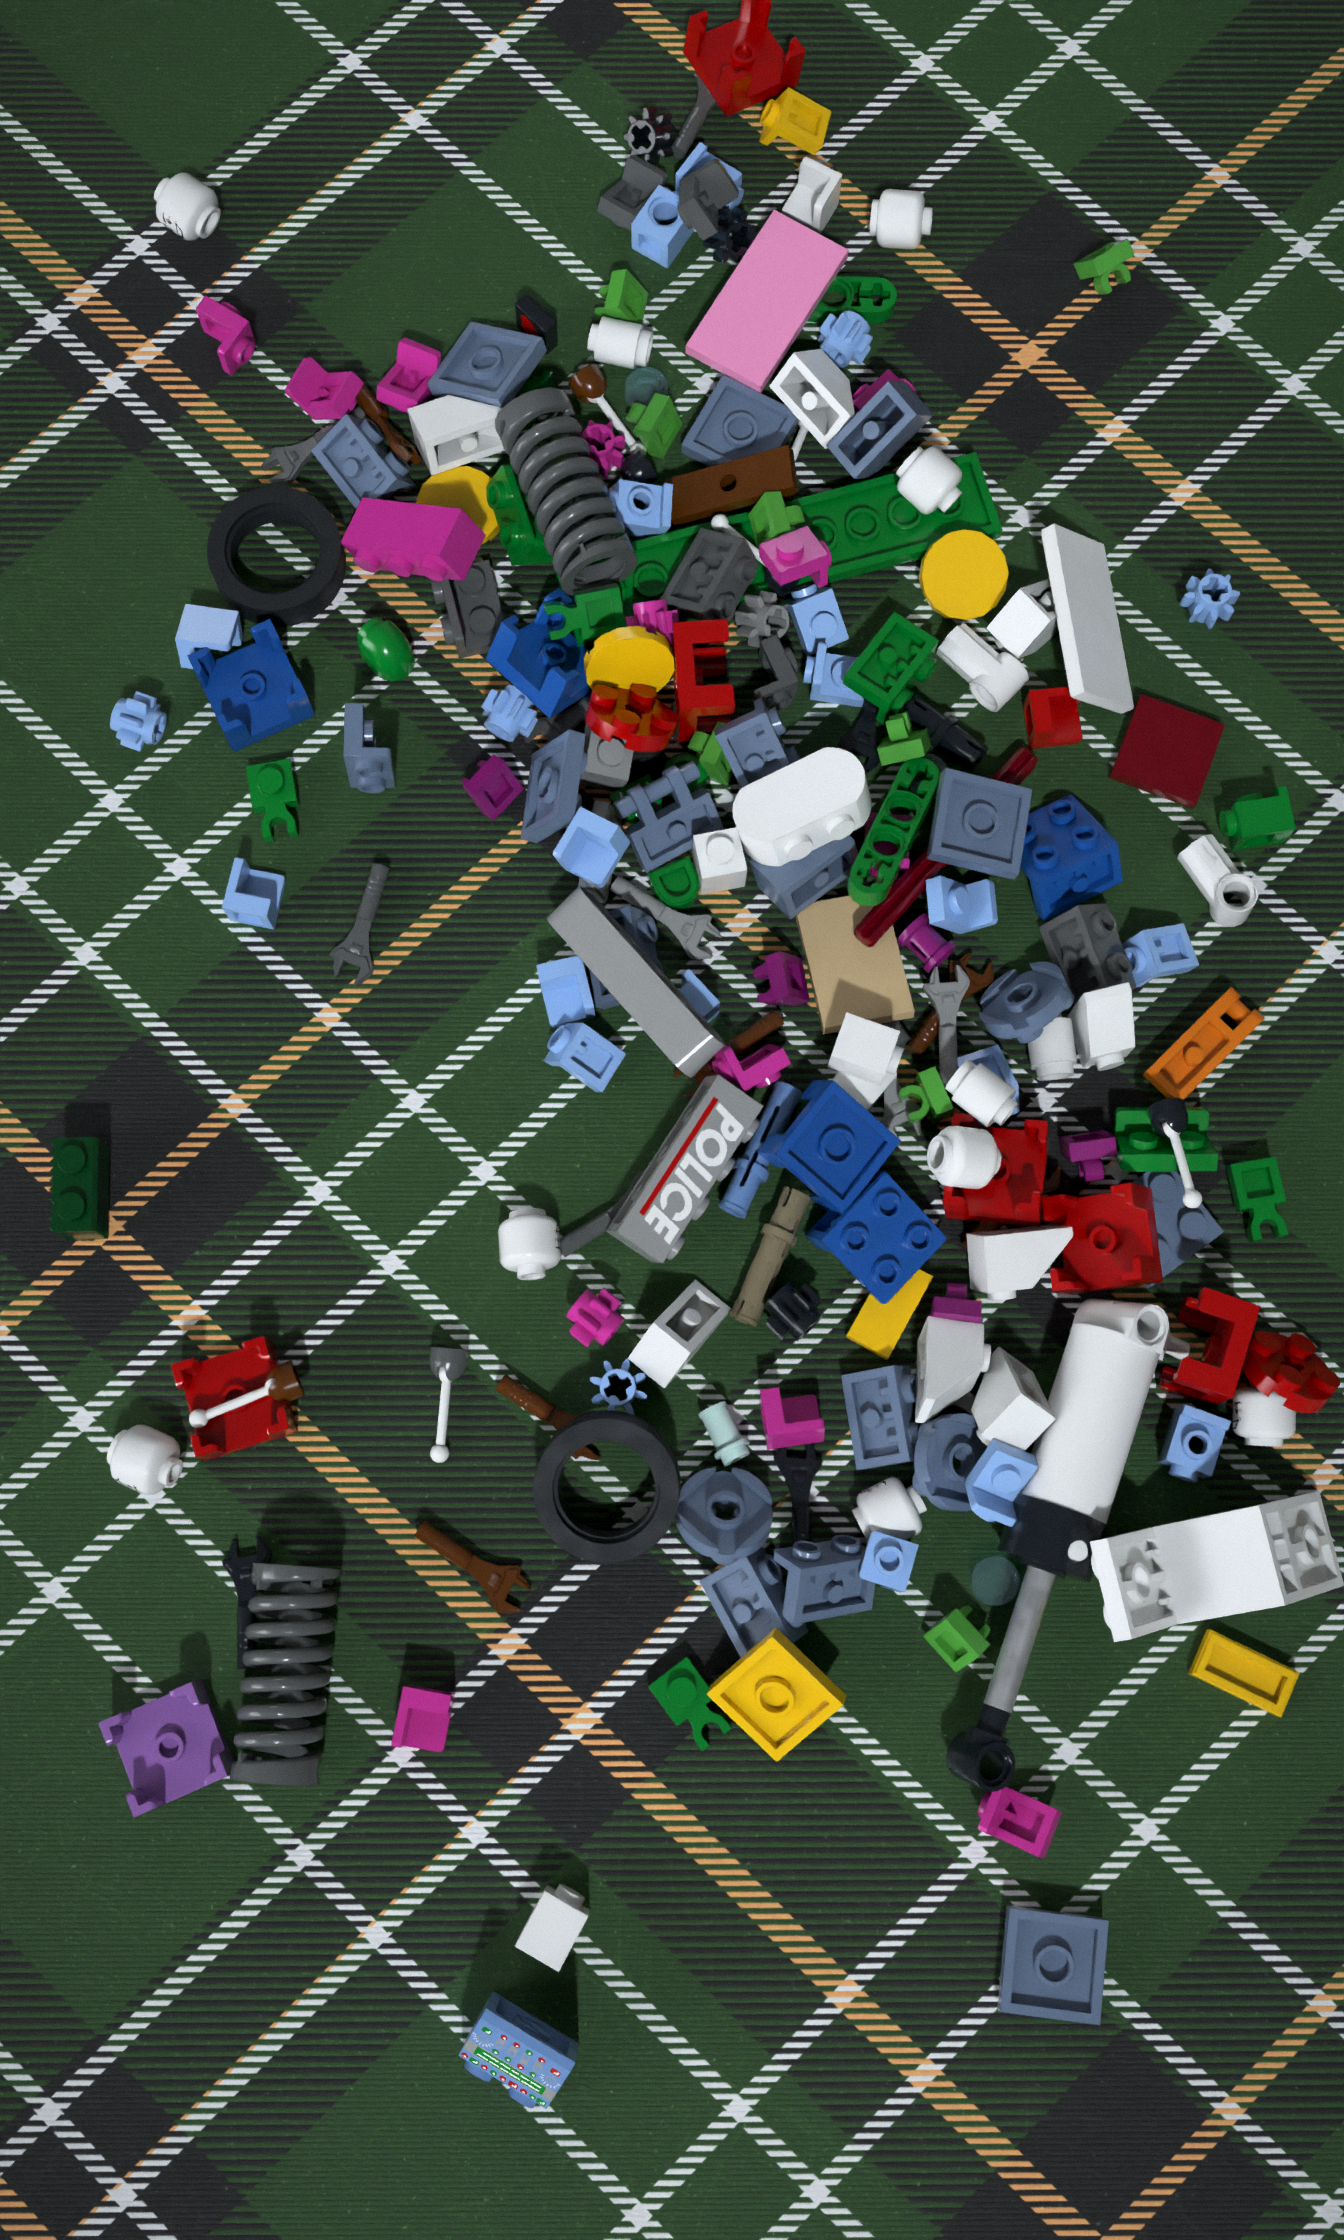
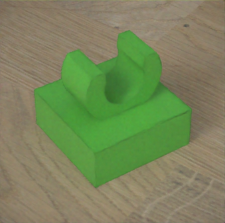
(1103, 262)
(623, 297)
(655, 424)
(772, 519)
(902, 741)
(711, 756)
(932, 1096)
(957, 1638)

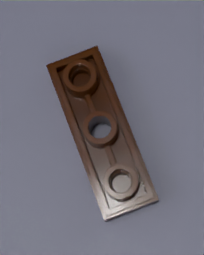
(708, 489)

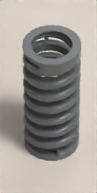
(546, 500)
(304, 1761)

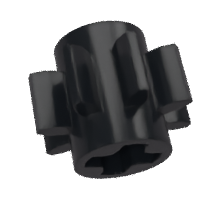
(651, 135)
(741, 237)
(793, 1311)

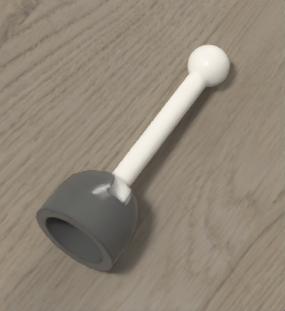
(448, 1366)

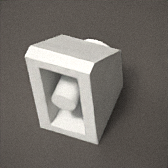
(815, 393)
(454, 432)
(1026, 620)
(1104, 1026)
(1013, 1257)
(679, 1333)
(947, 1364)
(1010, 1403)

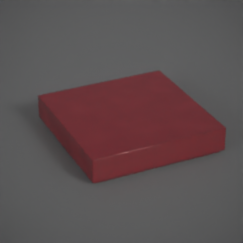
(1167, 751)

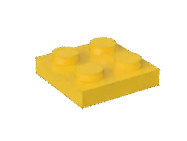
(776, 1694)

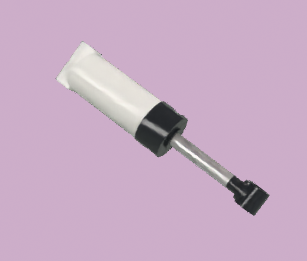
(1067, 1498)

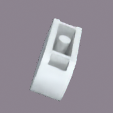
(802, 806)

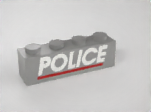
(685, 1169)

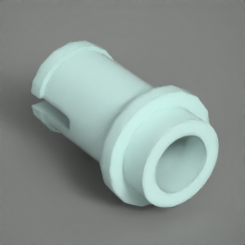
(724, 1434)

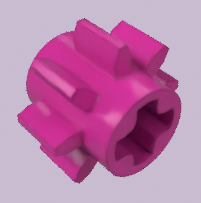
(610, 447)
(655, 617)
(595, 1317)

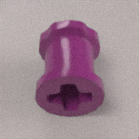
(926, 943)

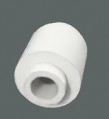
(620, 343)
(1054, 1051)
(982, 1093)

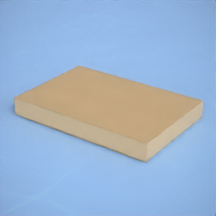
(846, 972)

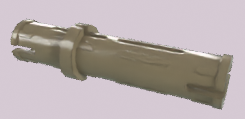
(766, 1265)

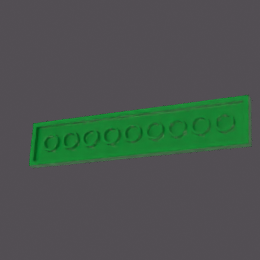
(861, 523)

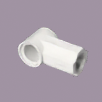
(990, 675)
(1218, 876)

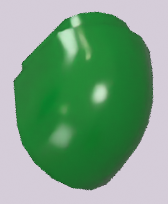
(385, 649)

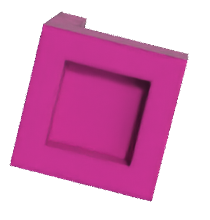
(790, 1420)
(423, 1718)

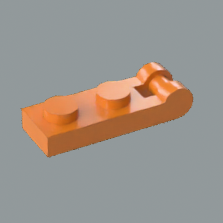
(1203, 1047)

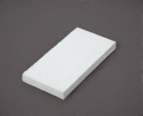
(1087, 619)

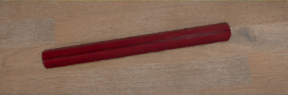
(913, 881)

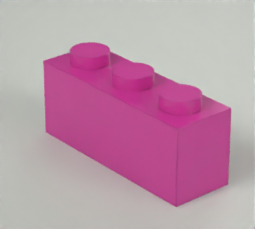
(412, 539)

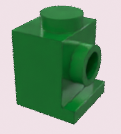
(1258, 820)

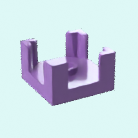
(169, 1746)

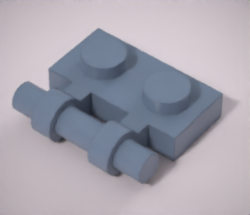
(669, 831)

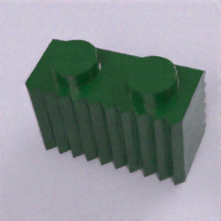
(80, 1188)

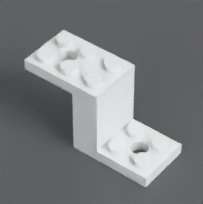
(1215, 1565)

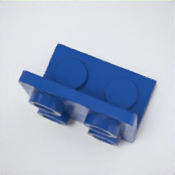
(1067, 857)
(879, 1237)

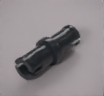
(945, 732)

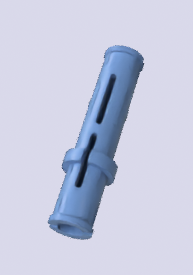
(752, 1172)

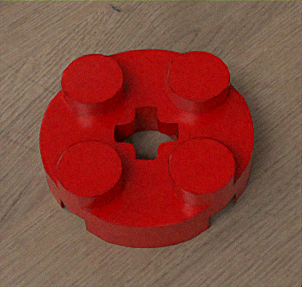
(631, 716)
(1290, 1370)

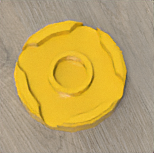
(462, 489)
(963, 575)
(629, 658)

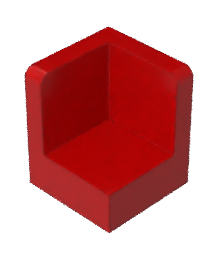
(1051, 718)

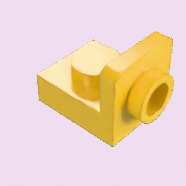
(795, 120)

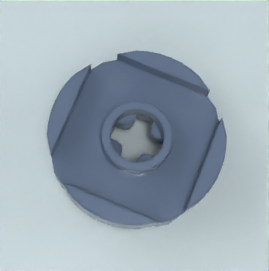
(1025, 1002)
(934, 1460)
(720, 1538)

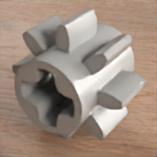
(761, 618)

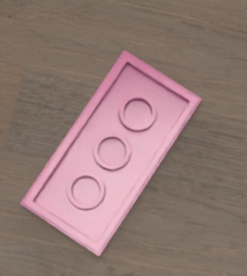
(767, 301)

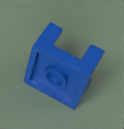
(539, 667)
(252, 688)
(831, 1146)

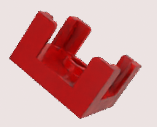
(742, 58)
(691, 667)
(1016, 1188)
(1111, 1240)
(1223, 1356)
(226, 1378)

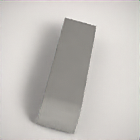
(636, 981)

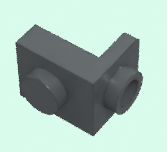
(631, 193)
(703, 195)
(780, 670)

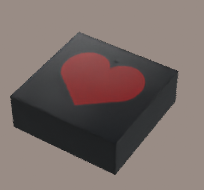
(536, 321)

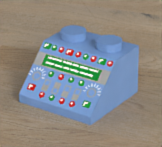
(519, 2052)

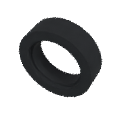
(264, 507)
(597, 1544)

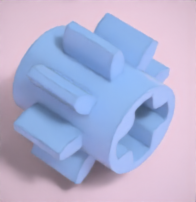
(845, 338)
(1209, 598)
(509, 713)
(138, 721)
(623, 1375)

